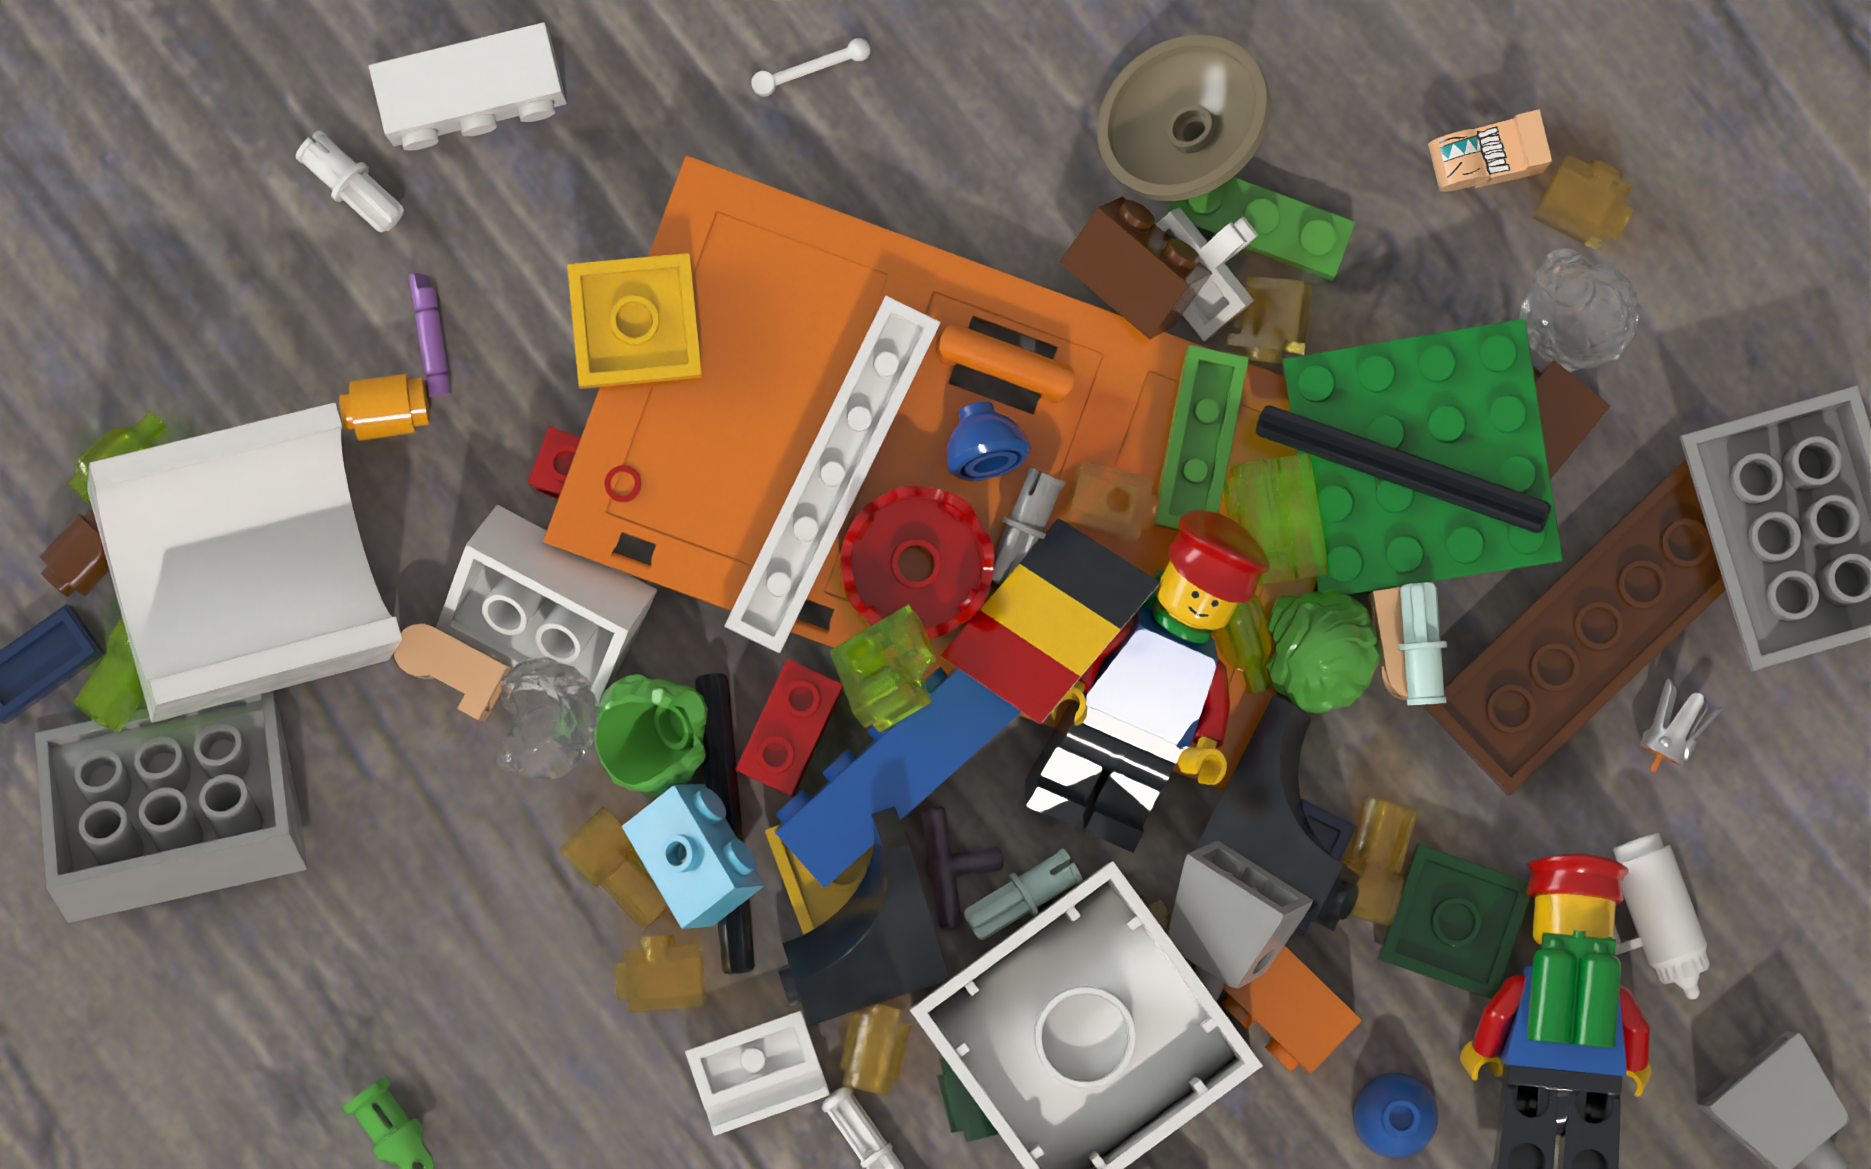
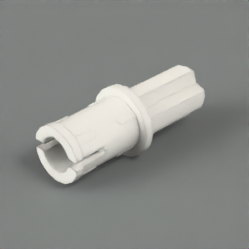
(350, 182)

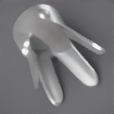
(1676, 740)

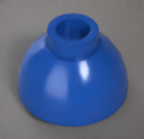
(985, 444)
(1395, 1115)

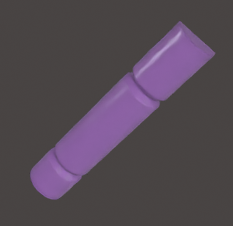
(430, 336)

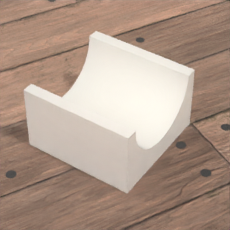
(239, 562)
(1086, 1032)

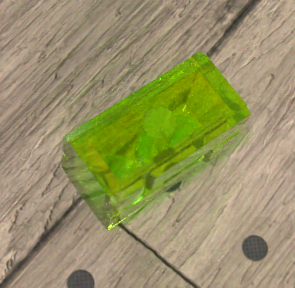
(1281, 512)

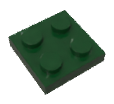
(1455, 922)

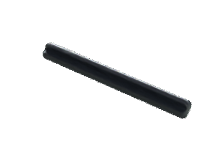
(1403, 469)
(721, 778)

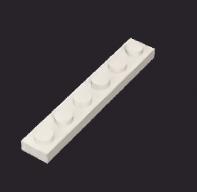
(832, 474)

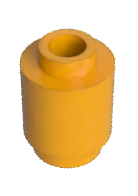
(385, 406)

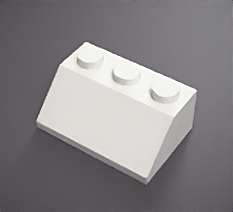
(539, 601)

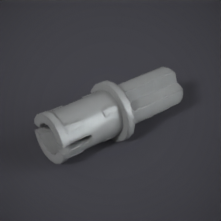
(1026, 522)

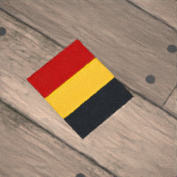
(1050, 620)

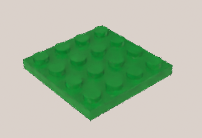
(1448, 399)

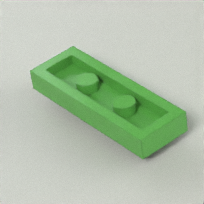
(1285, 227)
(1200, 434)

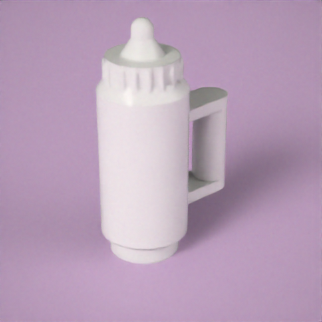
(1661, 914)

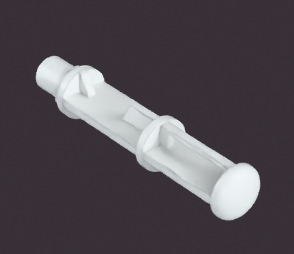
(860, 1130)

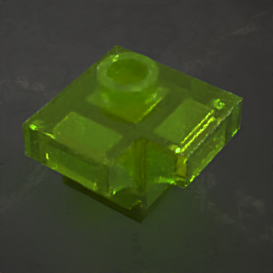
(885, 669)

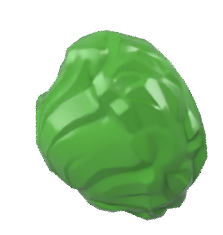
(1322, 650)
(650, 733)

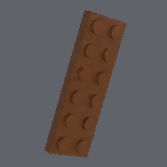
(1585, 636)

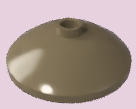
(1170, 98)

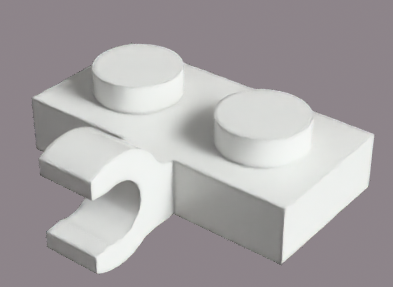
(1222, 294)

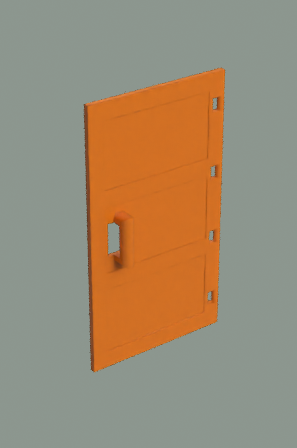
(779, 322)

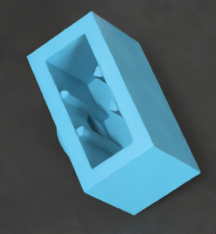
(694, 855)

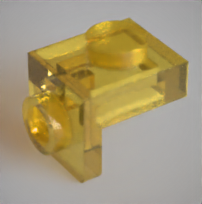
(1274, 320)

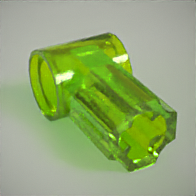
(114, 686)

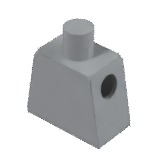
(1232, 917)
(1782, 1107)

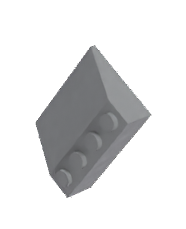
(1791, 523)
(166, 807)

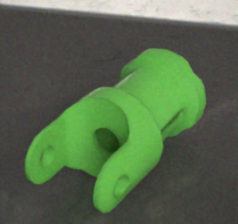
(395, 1145)

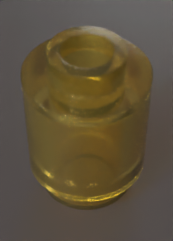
(875, 1049)

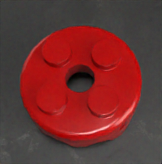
(925, 519)

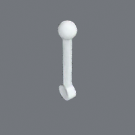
(765, 83)

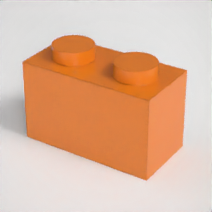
(1294, 1011)

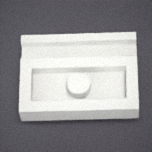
(757, 1073)

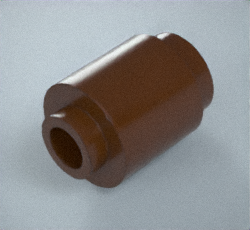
(76, 557)

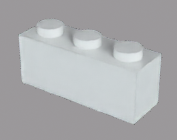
(468, 87)

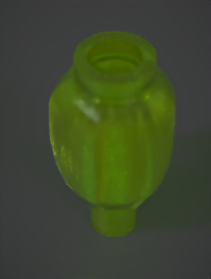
(114, 443)
(1247, 644)

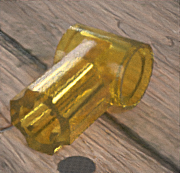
(1378, 858)
(608, 859)

